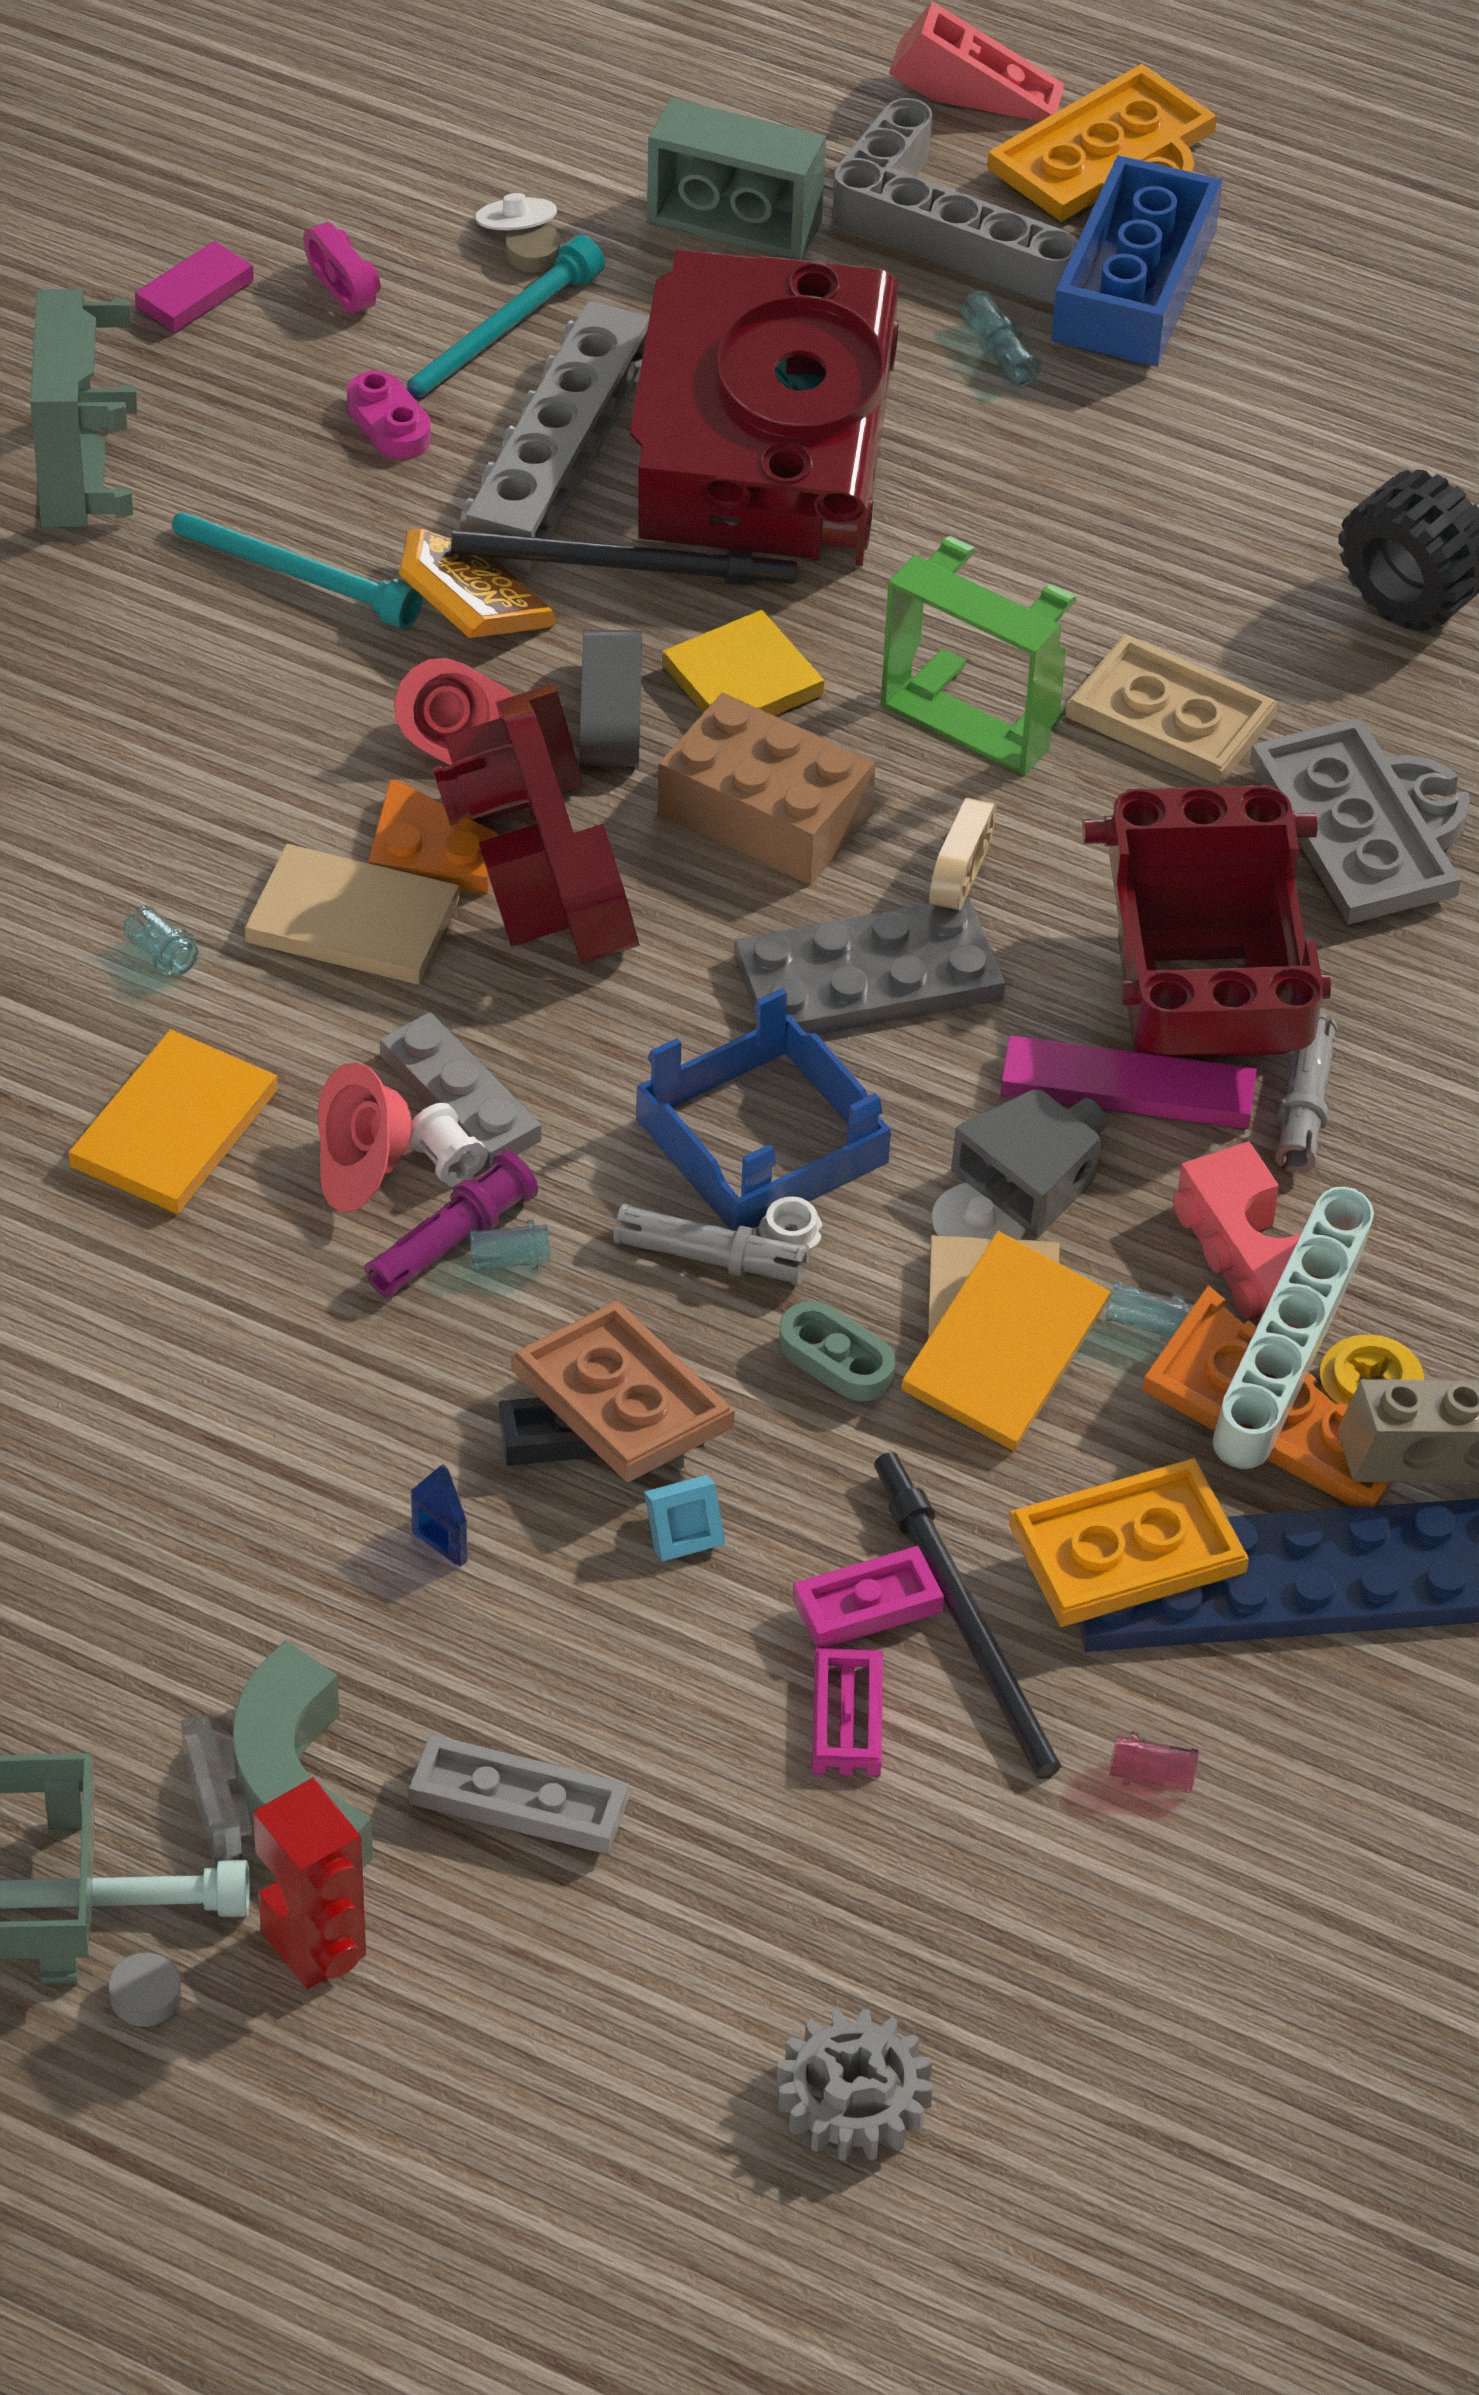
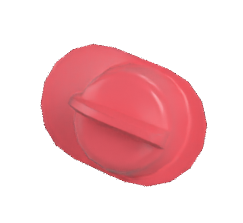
(444, 699)
(361, 1135)

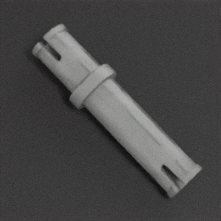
(1304, 1106)
(711, 1244)

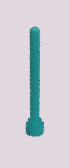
(576, 263)
(392, 600)

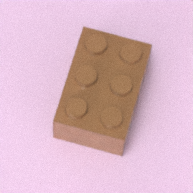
(766, 788)

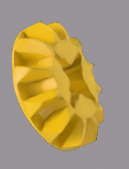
(1367, 1358)

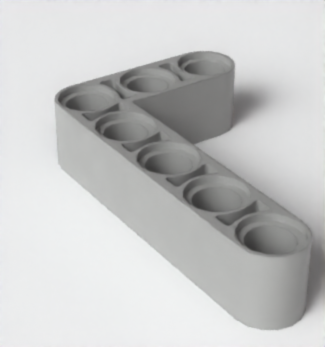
(887, 202)

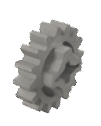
(856, 2088)

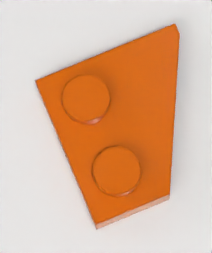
(419, 840)

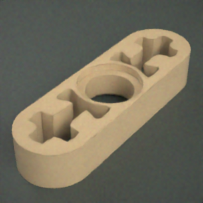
(962, 854)

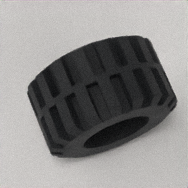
(1414, 549)

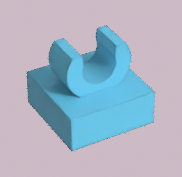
(684, 1518)

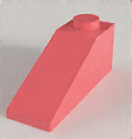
(971, 70)

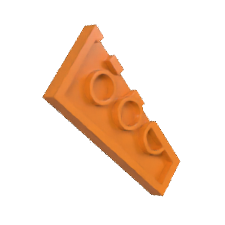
(1197, 1372)

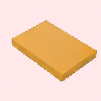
(173, 1121)
(1005, 1341)
(1128, 1542)

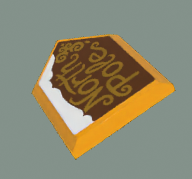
(470, 589)

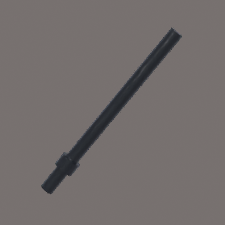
(735, 567)
(915, 1517)

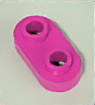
(341, 268)
(388, 415)

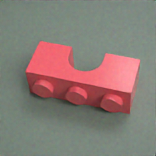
(1226, 1204)

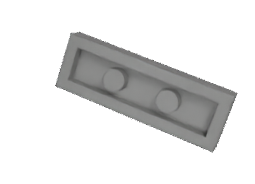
(447, 1073)
(519, 1794)

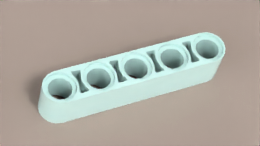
(1288, 1350)

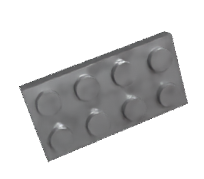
(874, 967)

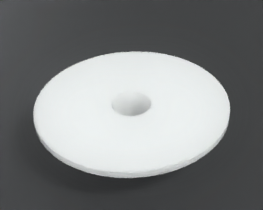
(516, 213)
(968, 1213)

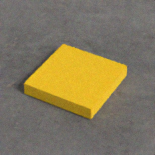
(747, 662)

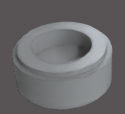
(145, 1989)

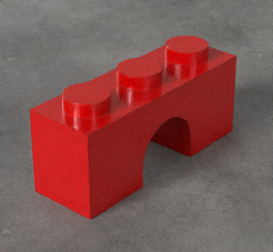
(318, 1896)

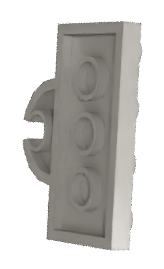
(1376, 828)

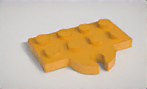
(1070, 153)

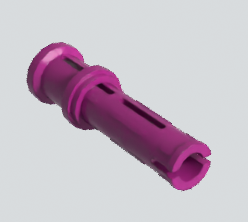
(472, 1207)

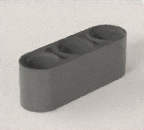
(610, 698)

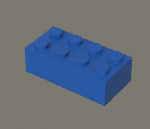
(1136, 260)

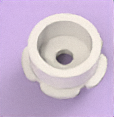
(792, 1221)

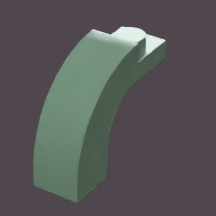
(275, 1721)

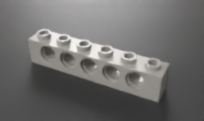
(560, 428)

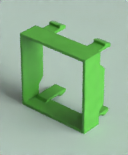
(1028, 629)

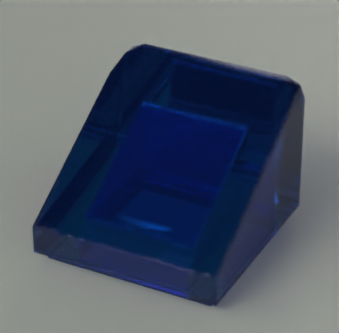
(439, 1516)

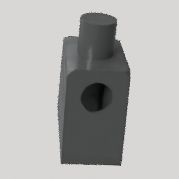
(1031, 1156)

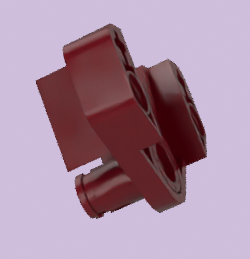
(543, 872)

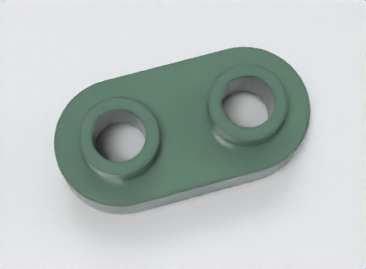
(841, 1351)

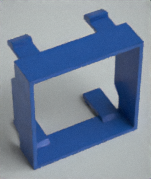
(774, 1036)

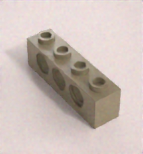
(1412, 1431)

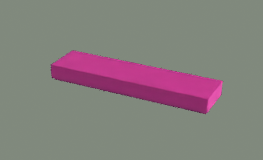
(1130, 1081)

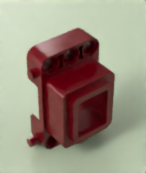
(1212, 880)

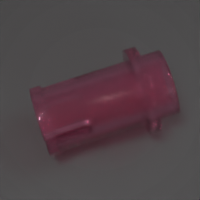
(1153, 1763)

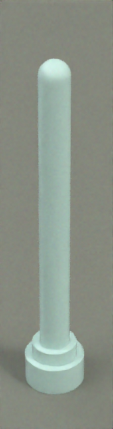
(218, 1889)

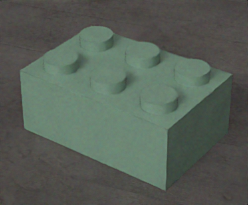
(735, 178)

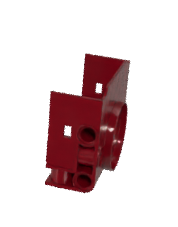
(736, 440)

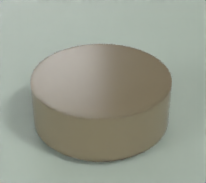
(532, 248)

